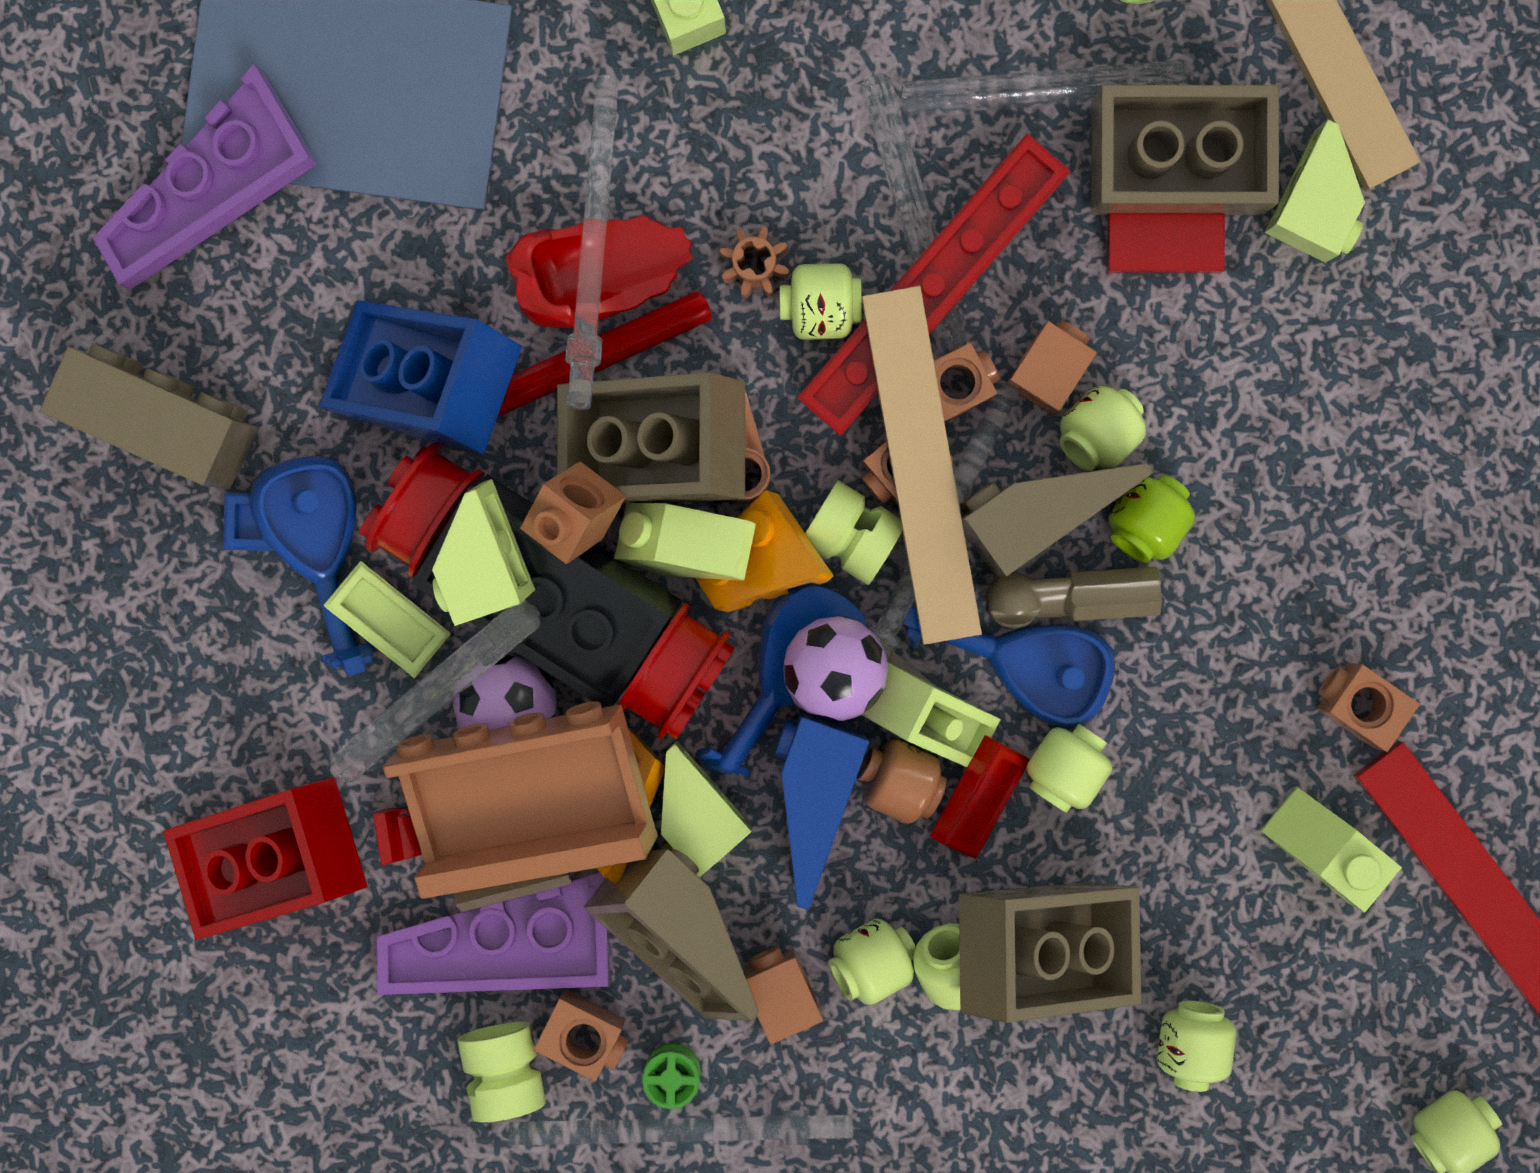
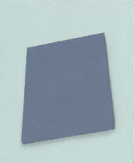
(380, 89)

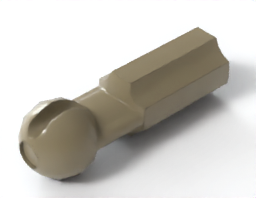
(1079, 596)

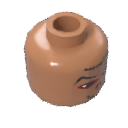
(901, 781)

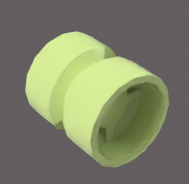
(854, 532)
(501, 1070)

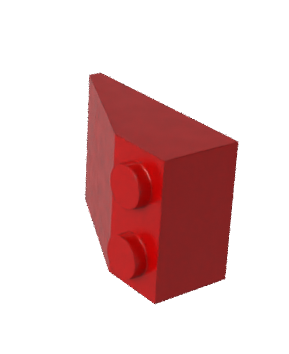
(265, 858)

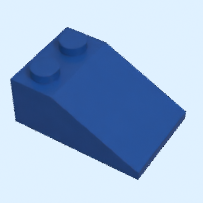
(422, 374)
(817, 781)

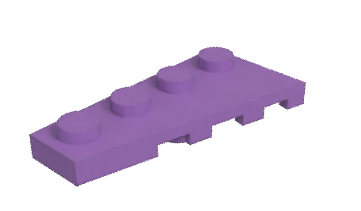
(218, 176)
(501, 947)

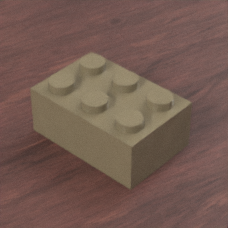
(1185, 149)
(150, 415)
(659, 437)
(1049, 950)

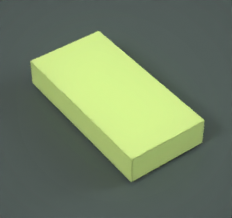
(387, 619)

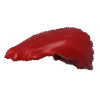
(637, 266)

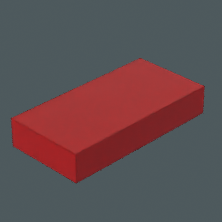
(1165, 243)
(980, 797)

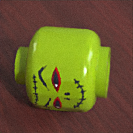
(1152, 519)

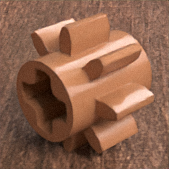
(761, 248)

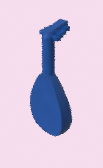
(309, 520)
(784, 620)
(1050, 669)

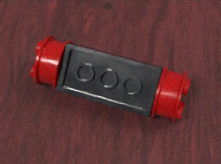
(594, 612)

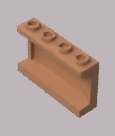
(524, 799)

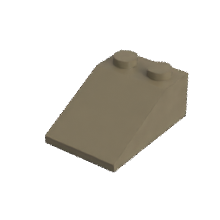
(1029, 516)
(677, 931)

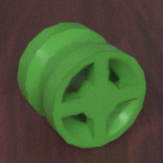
(671, 1087)

